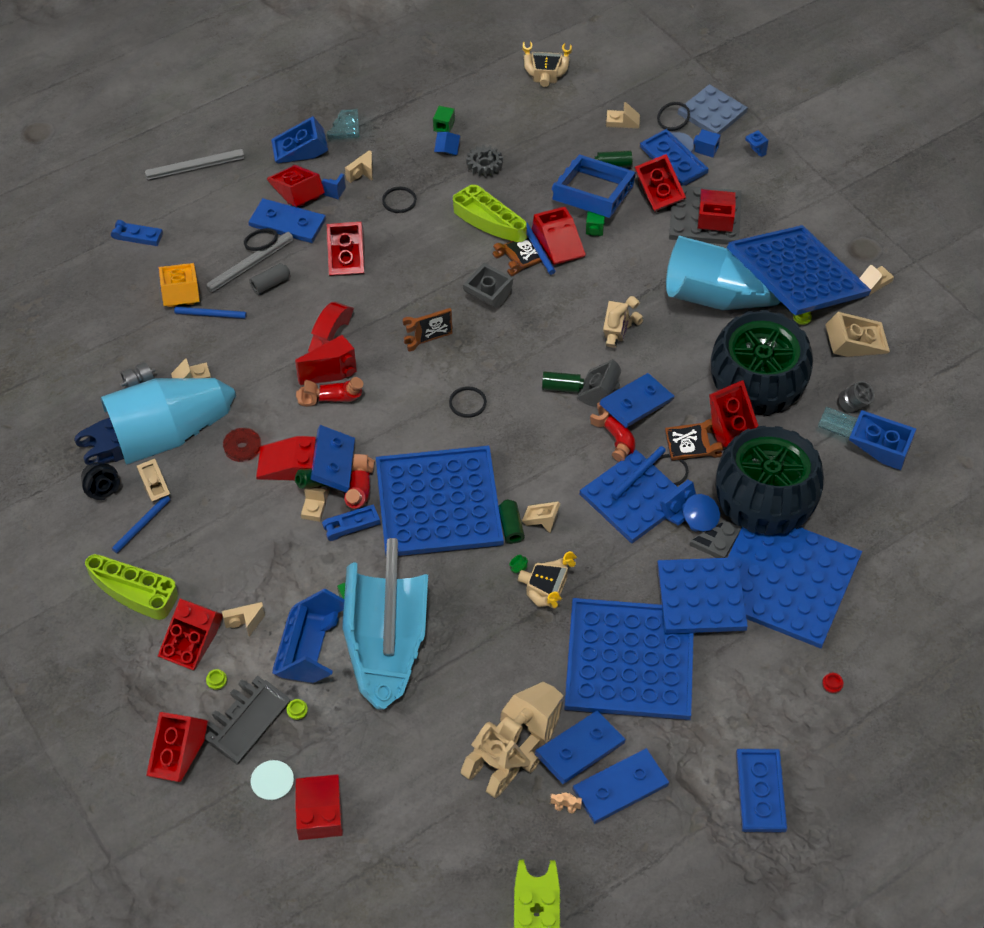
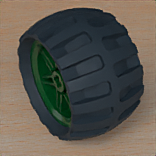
(766, 354)
(769, 480)

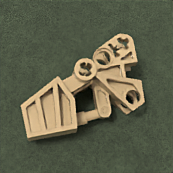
(497, 745)

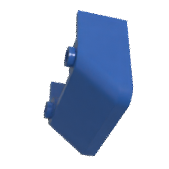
(304, 637)

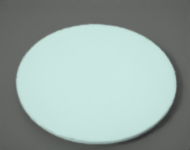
(272, 780)

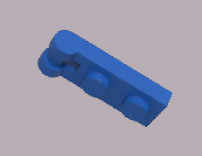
(136, 233)
(351, 522)

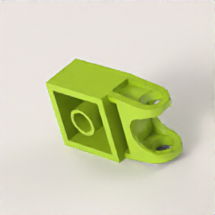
(536, 896)

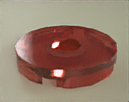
(238, 436)

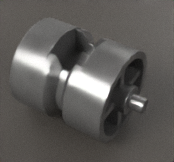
(139, 375)
(856, 396)

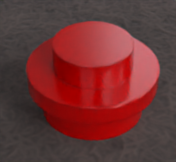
(833, 683)

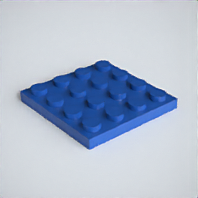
(639, 506)
(701, 595)

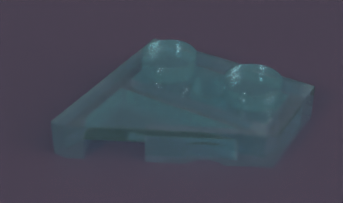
(345, 125)

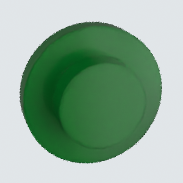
(518, 563)

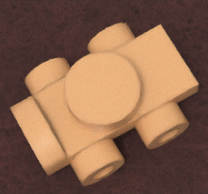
(567, 800)

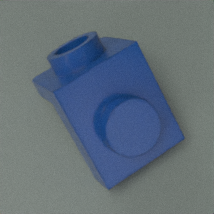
(758, 142)

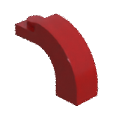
(328, 322)

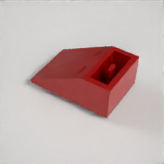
(717, 210)
(558, 235)
(189, 634)

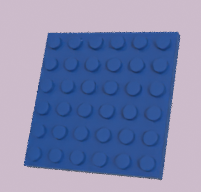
(798, 269)
(439, 500)
(794, 580)
(627, 662)

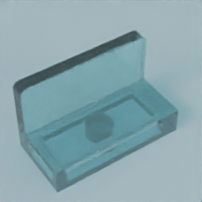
(837, 422)

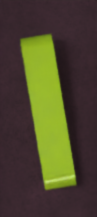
(488, 214)
(133, 592)

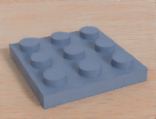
(713, 110)

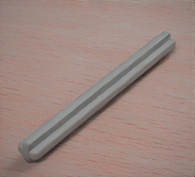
(194, 164)
(248, 262)
(390, 597)

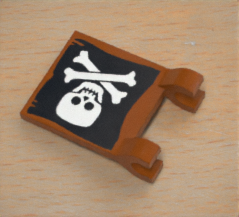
(521, 254)
(427, 328)
(692, 441)

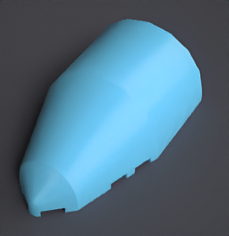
(713, 278)
(165, 413)
(379, 676)

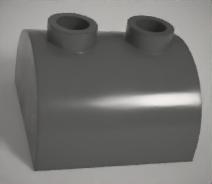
(489, 285)
(600, 383)

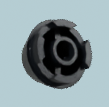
(99, 480)

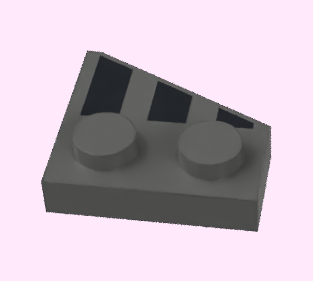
(718, 540)

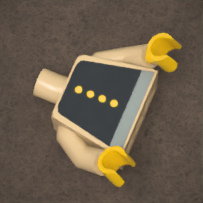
(546, 66)
(547, 580)

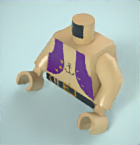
(618, 320)

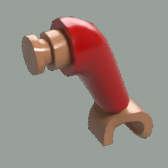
(335, 392)
(624, 438)
(360, 481)

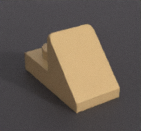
(627, 119)
(359, 167)
(876, 278)
(195, 371)
(153, 480)
(314, 503)
(542, 514)
(249, 615)

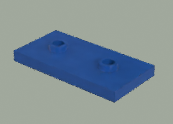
(684, 162)
(286, 218)
(636, 400)
(332, 458)
(579, 747)
(620, 785)
(761, 790)

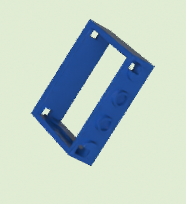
(588, 201)

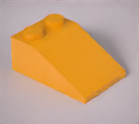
(179, 285)

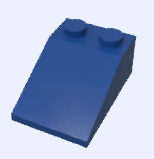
(300, 142)
(883, 438)

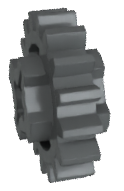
(484, 160)

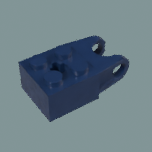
(104, 440)

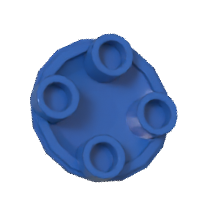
(701, 513)

